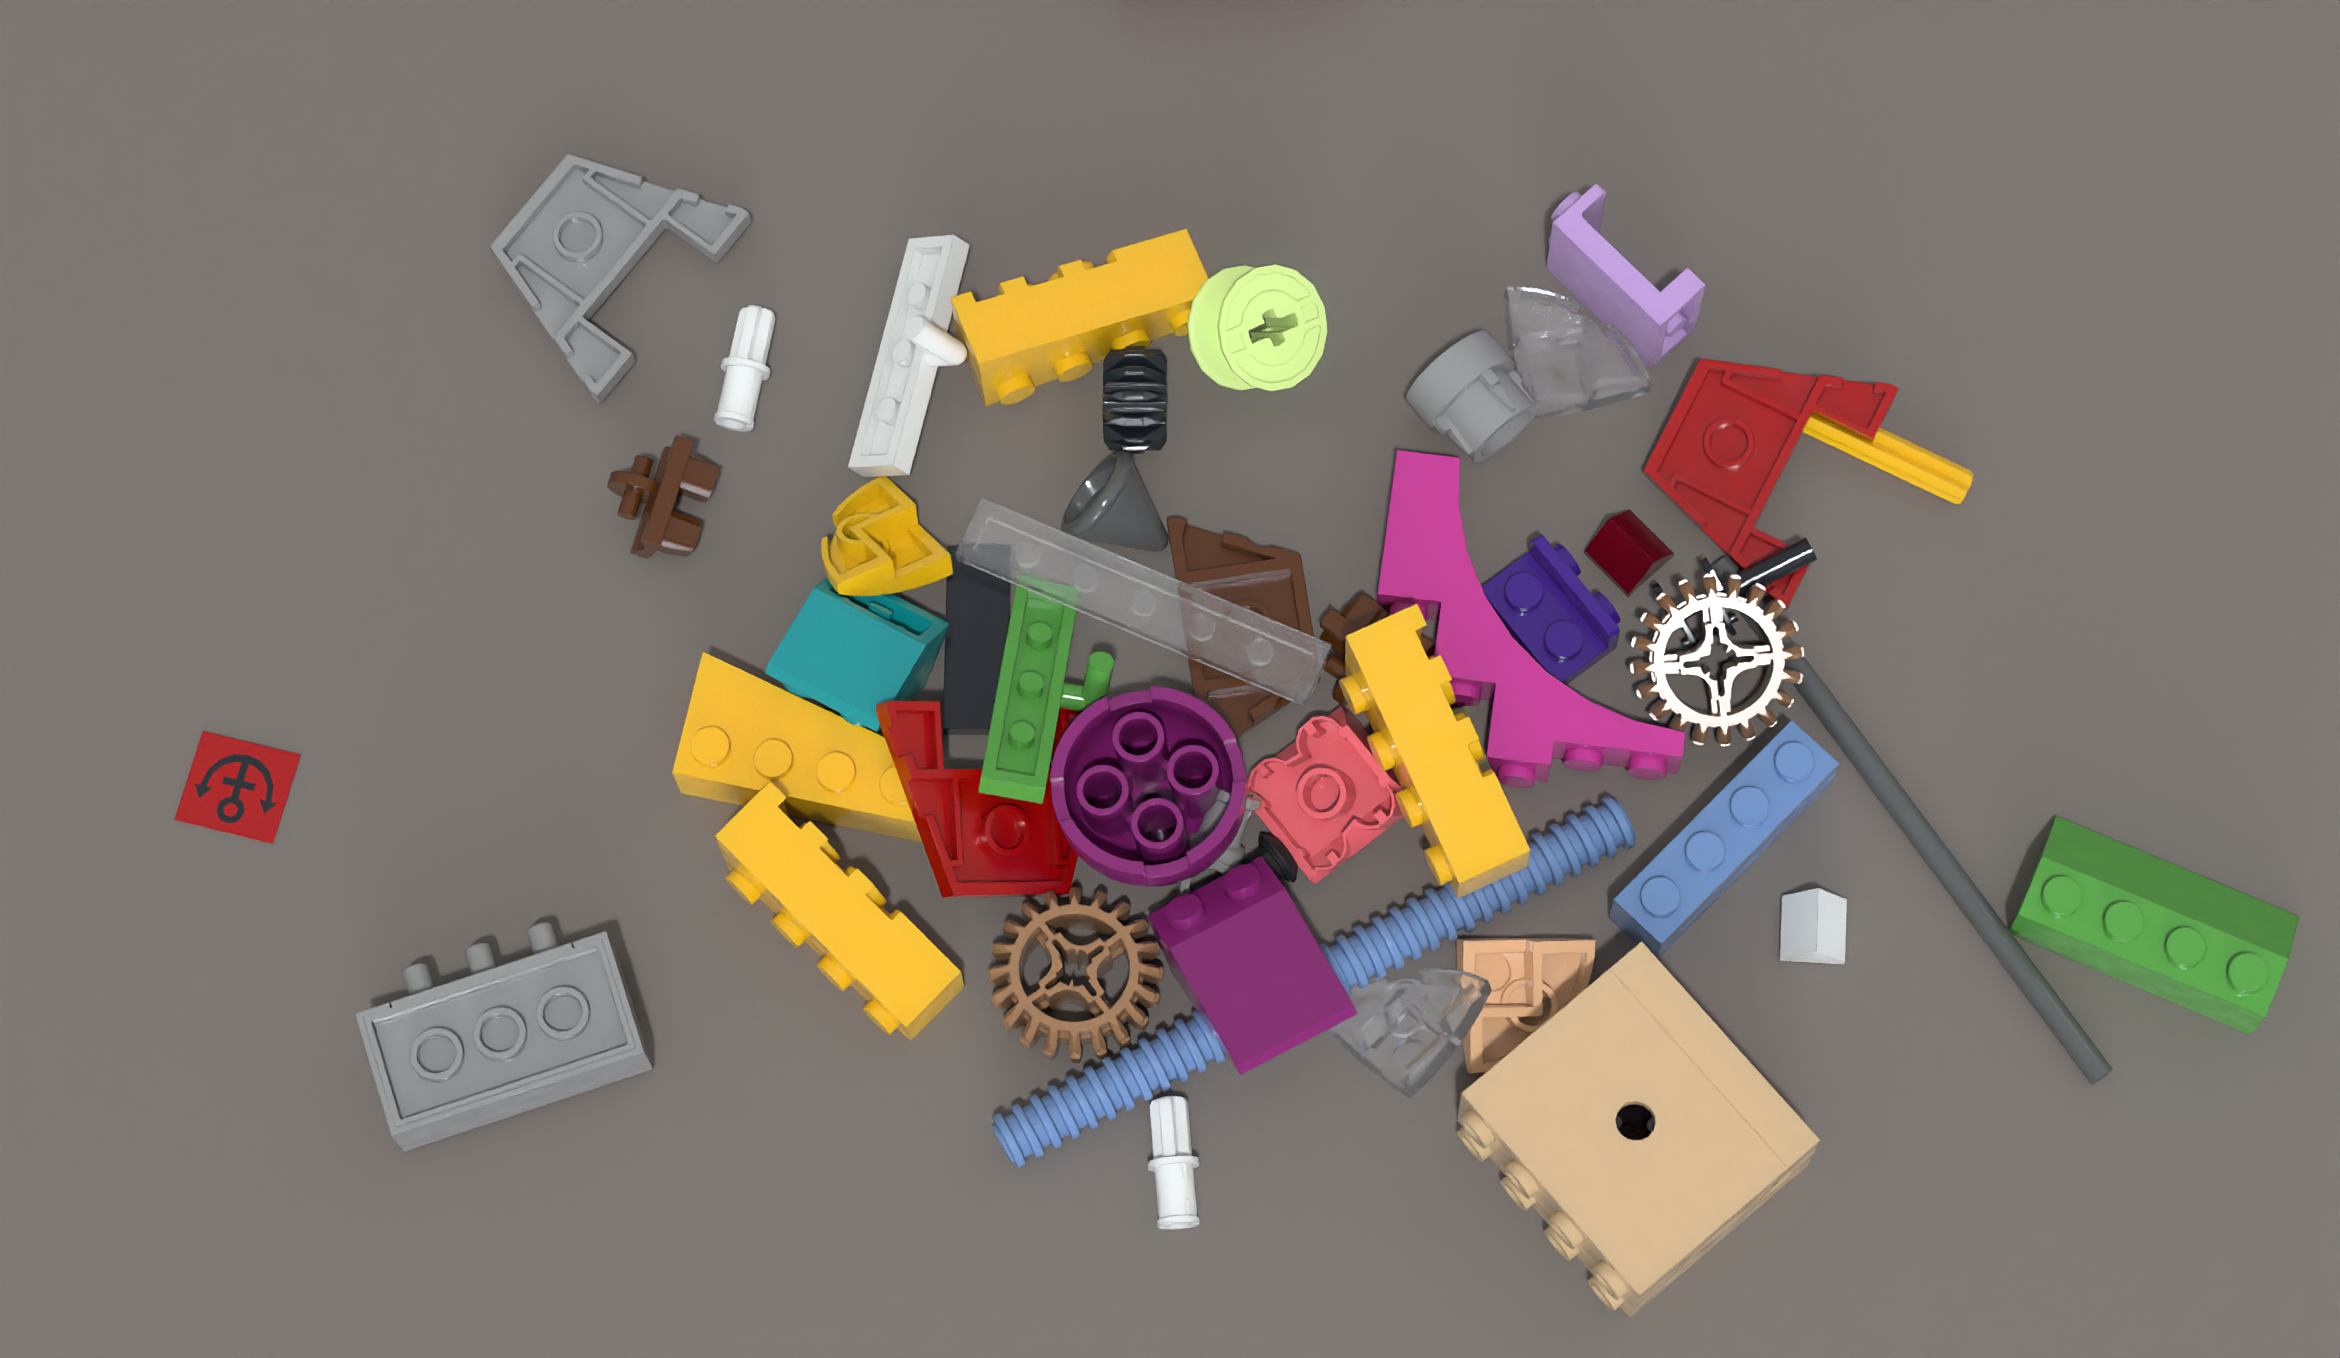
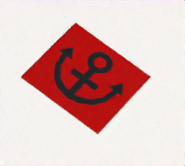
(237, 787)

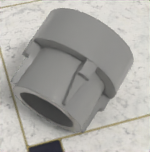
(1473, 396)

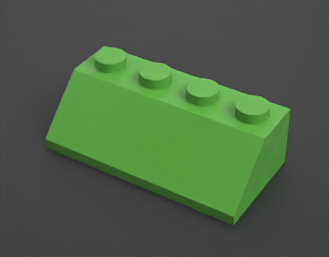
(2155, 926)

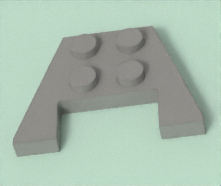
(584, 238)

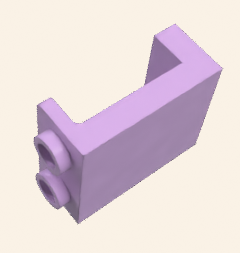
(1613, 287)

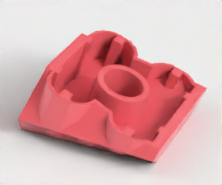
(1326, 794)

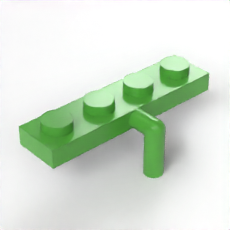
(1030, 696)

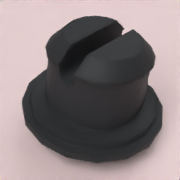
(1276, 857)

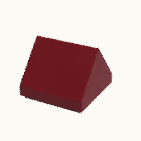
(1627, 551)

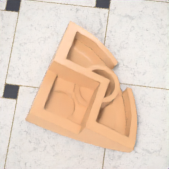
(1528, 984)

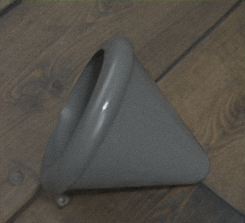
(1115, 508)

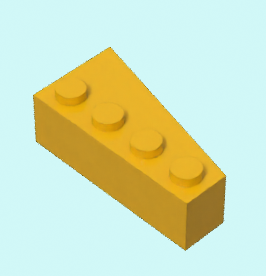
(1077, 316)
(755, 733)
(1431, 754)
(836, 915)

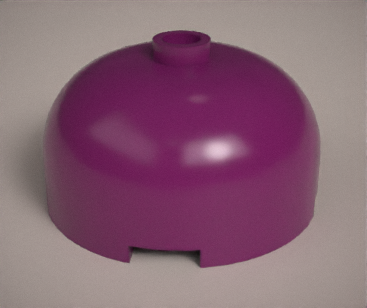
(1140, 779)

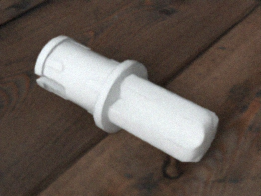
(745, 369)
(1173, 1163)

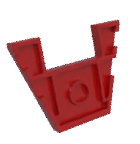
(1735, 441)
(975, 839)

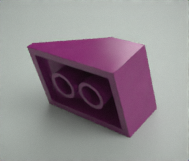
(1250, 965)

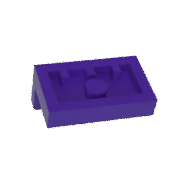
(1554, 611)

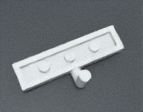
(909, 356)

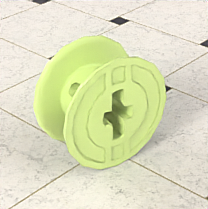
(1277, 353)

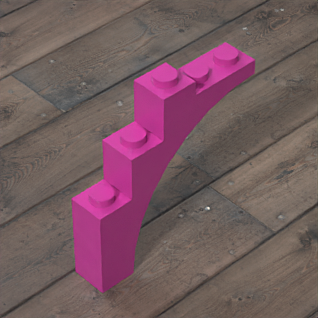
(1531, 710)

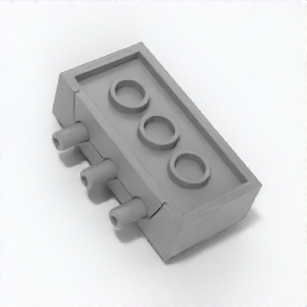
(502, 1037)

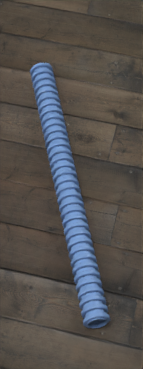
(1353, 961)

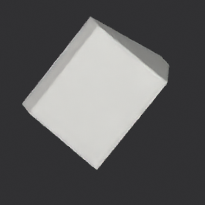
(1813, 927)

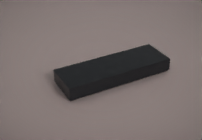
(974, 647)

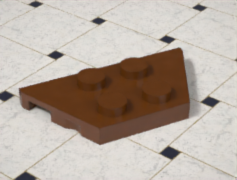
(1254, 578)

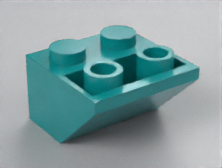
(857, 652)

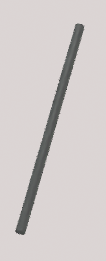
(1938, 857)

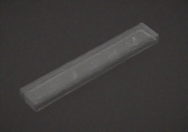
(1144, 602)

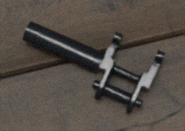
(1763, 572)

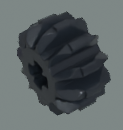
(1135, 400)

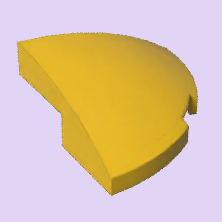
(881, 544)

